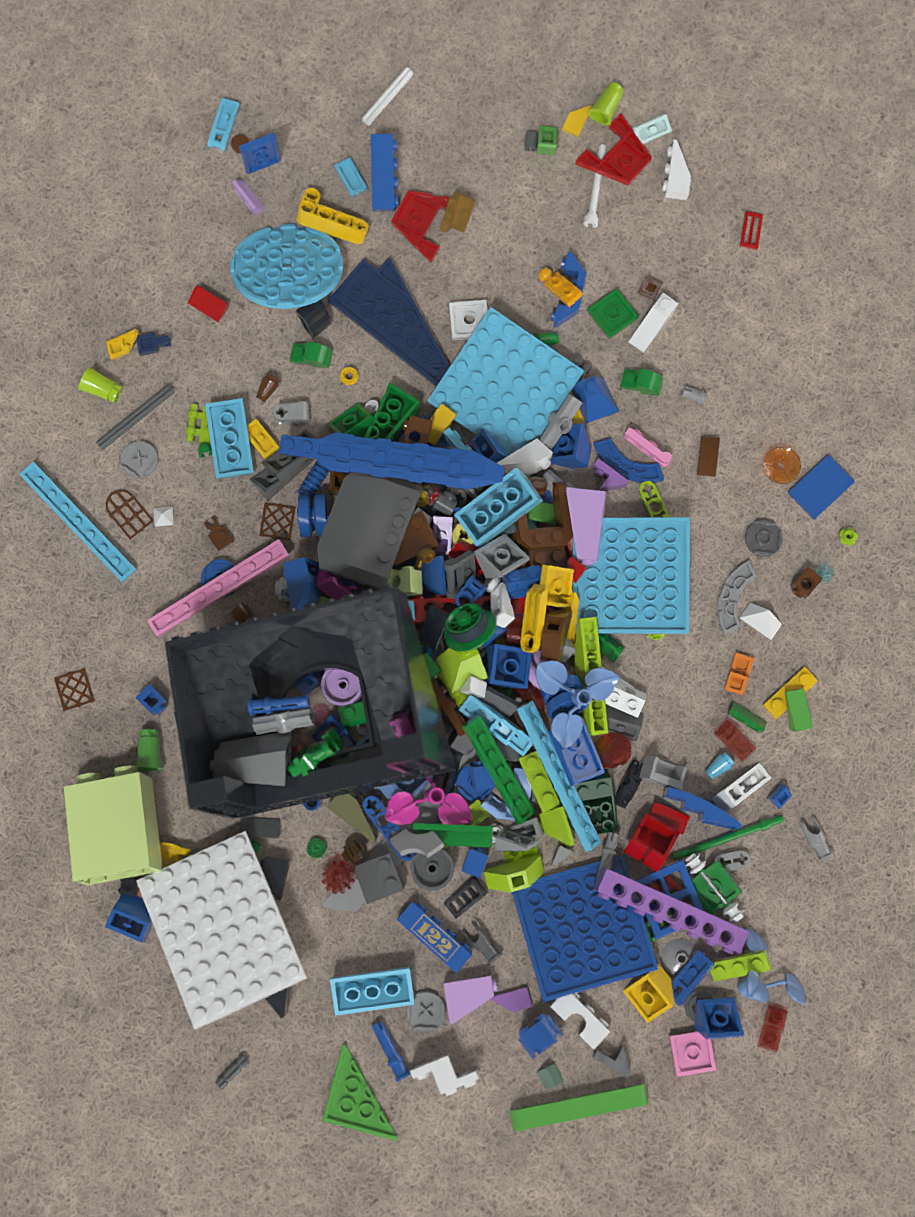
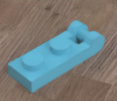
(223, 124)

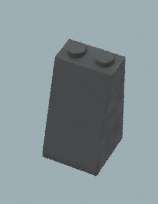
(255, 759)

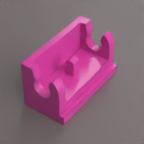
(332, 586)

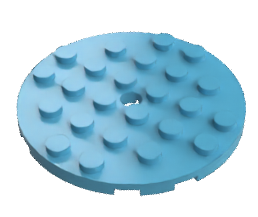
(260, 269)

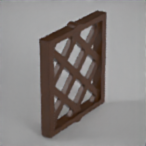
(290, 523)
(87, 685)

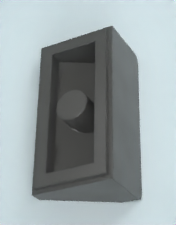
(260, 827)

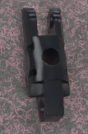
(629, 784)

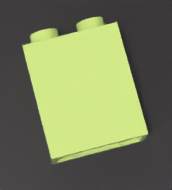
(112, 826)

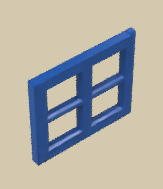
(689, 890)

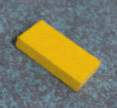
(440, 422)

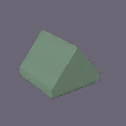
(550, 1076)

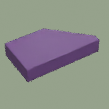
(514, 1000)

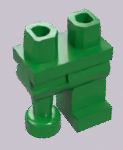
(310, 756)

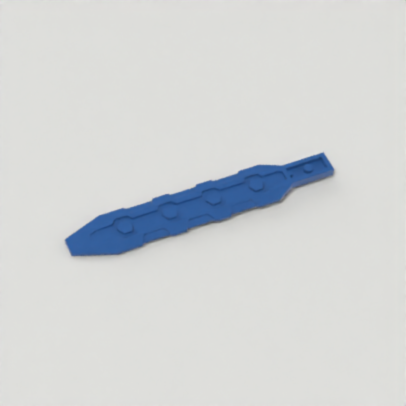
(397, 460)

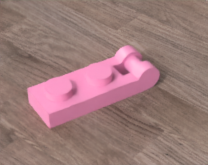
(648, 447)

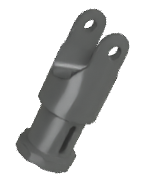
(483, 944)

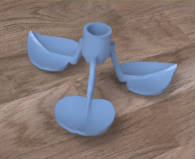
(599, 683)
(754, 987)

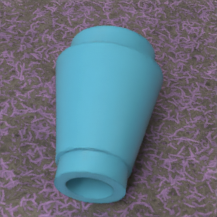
(720, 765)

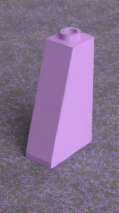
(587, 519)

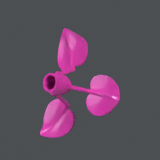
(453, 811)

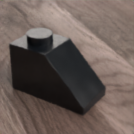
(276, 874)

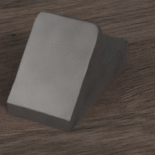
(618, 1064)

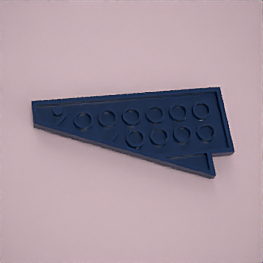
(387, 312)

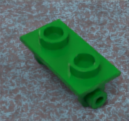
(609, 647)

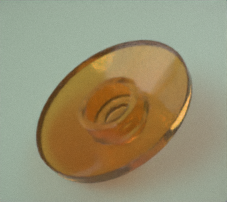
(783, 456)

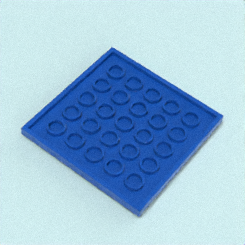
(581, 937)

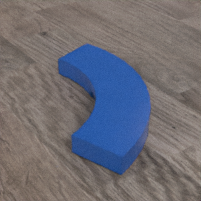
(630, 470)

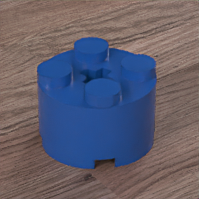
(539, 1036)

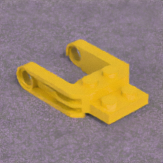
(555, 591)

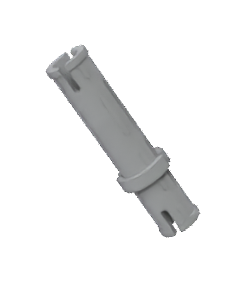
(608, 852)

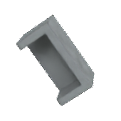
(662, 772)

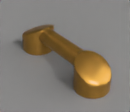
(423, 556)

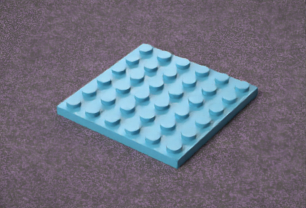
(505, 383)
(639, 577)

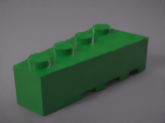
(391, 414)

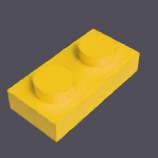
(261, 439)

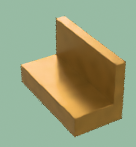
(457, 212)

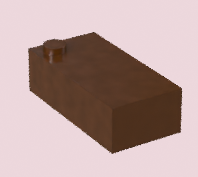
(416, 538)

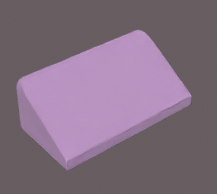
(248, 196)

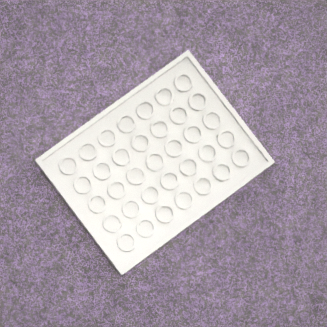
(221, 930)

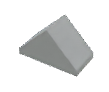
(529, 828)

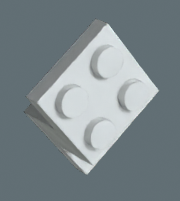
(444, 1074)

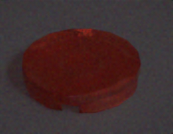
(613, 749)

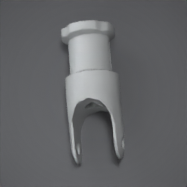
(817, 841)

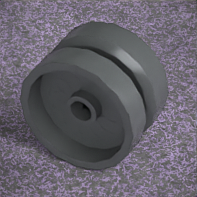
(437, 879)

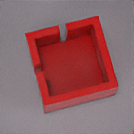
(652, 842)

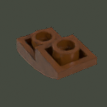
(708, 456)

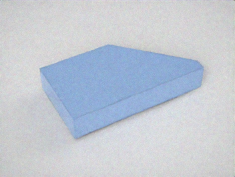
(497, 808)

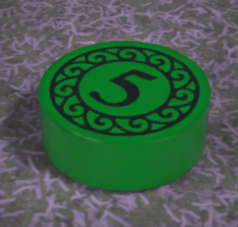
(316, 848)

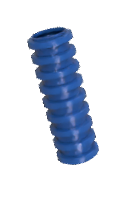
(313, 480)

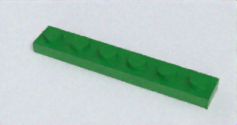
(498, 769)

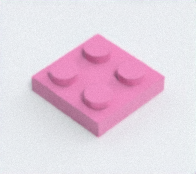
(691, 1054)

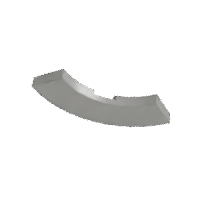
(730, 594)

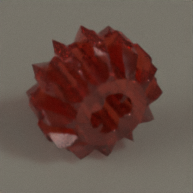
(340, 885)

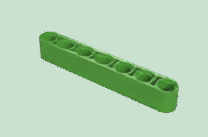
(579, 1107)

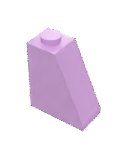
(467, 995)

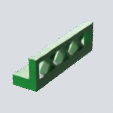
(458, 834)

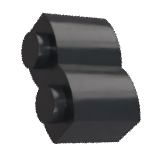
(314, 318)

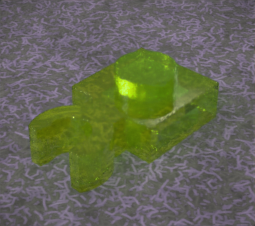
(510, 856)

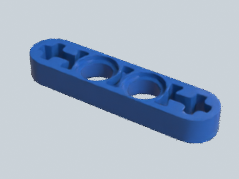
(387, 829)

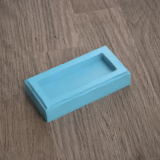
(350, 177)

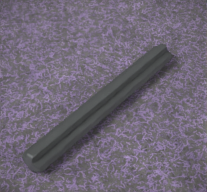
(135, 417)

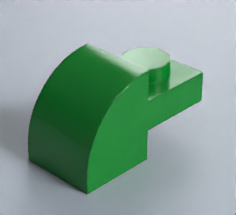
(311, 354)
(644, 381)

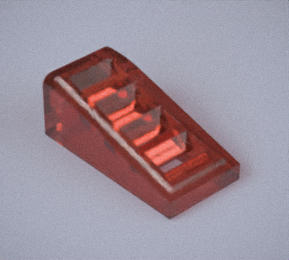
(530, 694)

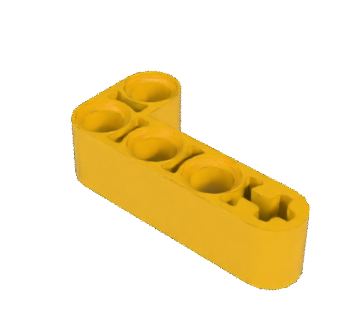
(329, 220)

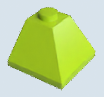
(459, 666)
(556, 826)

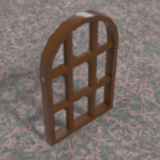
(136, 514)

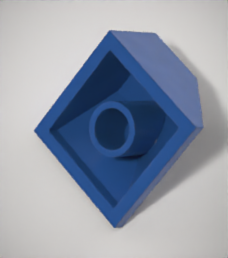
(595, 399)
(572, 448)
(433, 577)

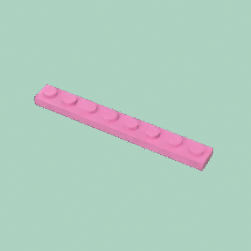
(218, 588)

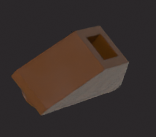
(555, 634)

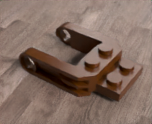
(547, 545)

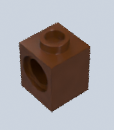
(809, 576)

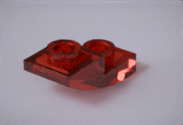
(772, 1028)

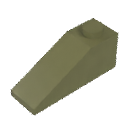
(350, 811)

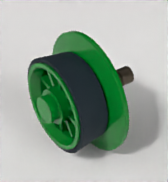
(469, 627)

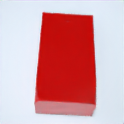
(670, 817)

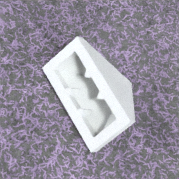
(761, 620)

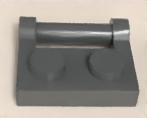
(464, 567)

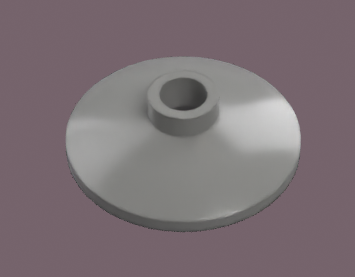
(672, 951)

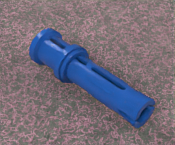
(269, 705)
(395, 1060)

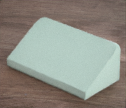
(652, 128)

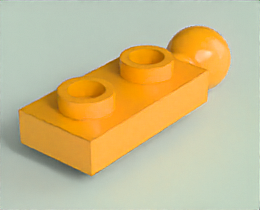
(559, 286)

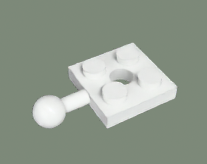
(459, 311)

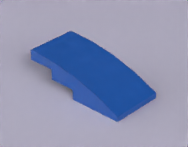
(706, 811)

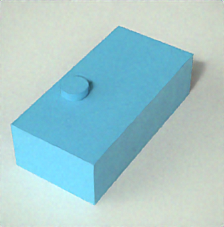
(498, 507)

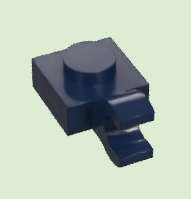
(149, 344)

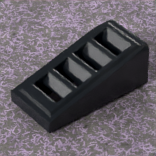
(480, 889)

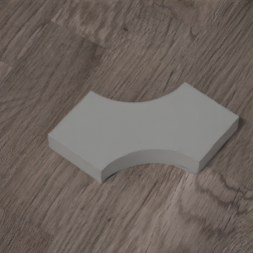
(407, 842)

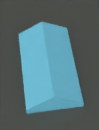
(229, 438)

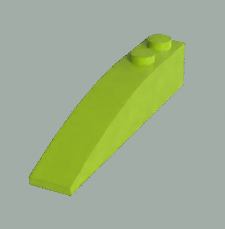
(588, 658)

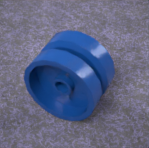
(310, 515)
(561, 701)

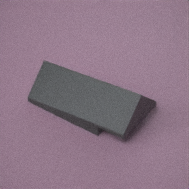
(280, 471)

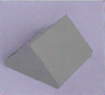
(500, 557)

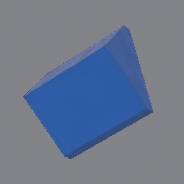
(718, 1018)

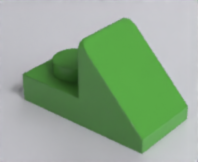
(547, 140)

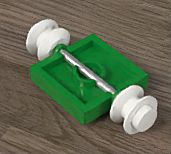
(715, 887)

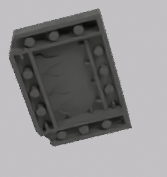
(367, 528)

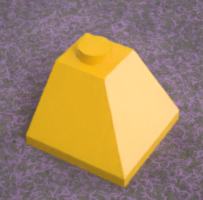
(651, 994)

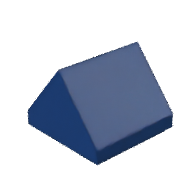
(779, 795)

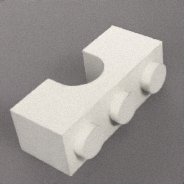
(594, 1029)

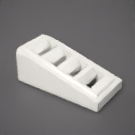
(501, 606)

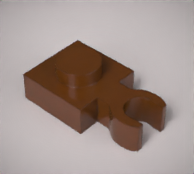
(220, 536)

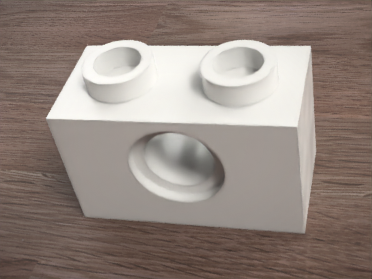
(626, 699)

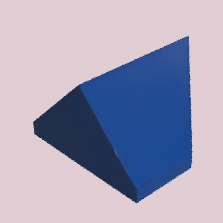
(333, 722)

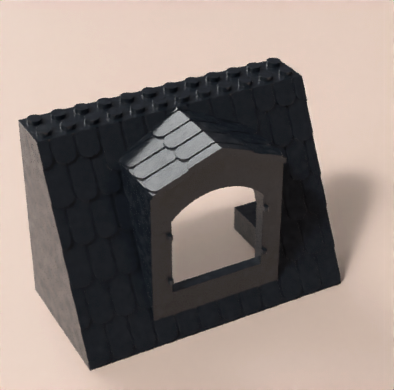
(264, 657)

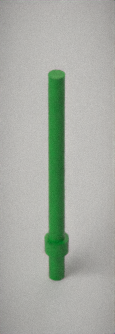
(764, 824)

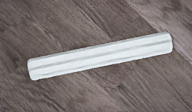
(387, 96)

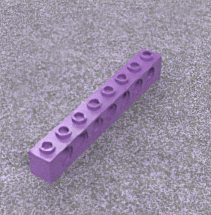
(735, 935)

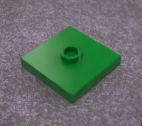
(612, 313)

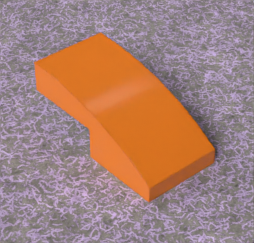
(739, 673)

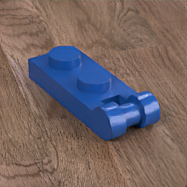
(691, 976)

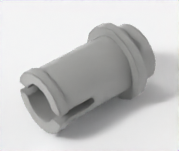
(694, 395)

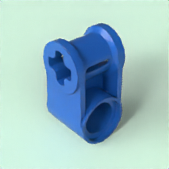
(472, 591)

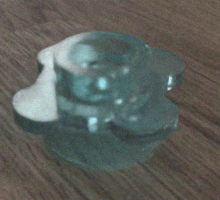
(825, 573)

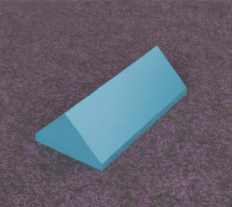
(372, 991)

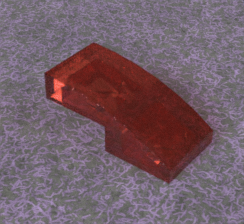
(735, 741)

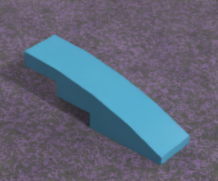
(498, 725)

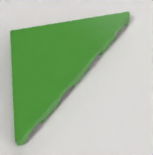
(352, 1101)

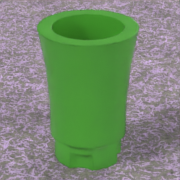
(148, 751)

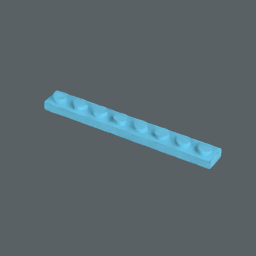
(78, 522)
(567, 794)

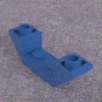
(573, 269)

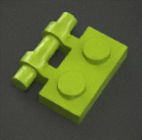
(203, 432)

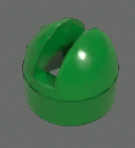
(204, 447)

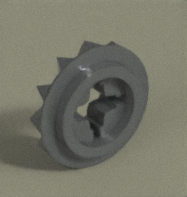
(691, 1001)

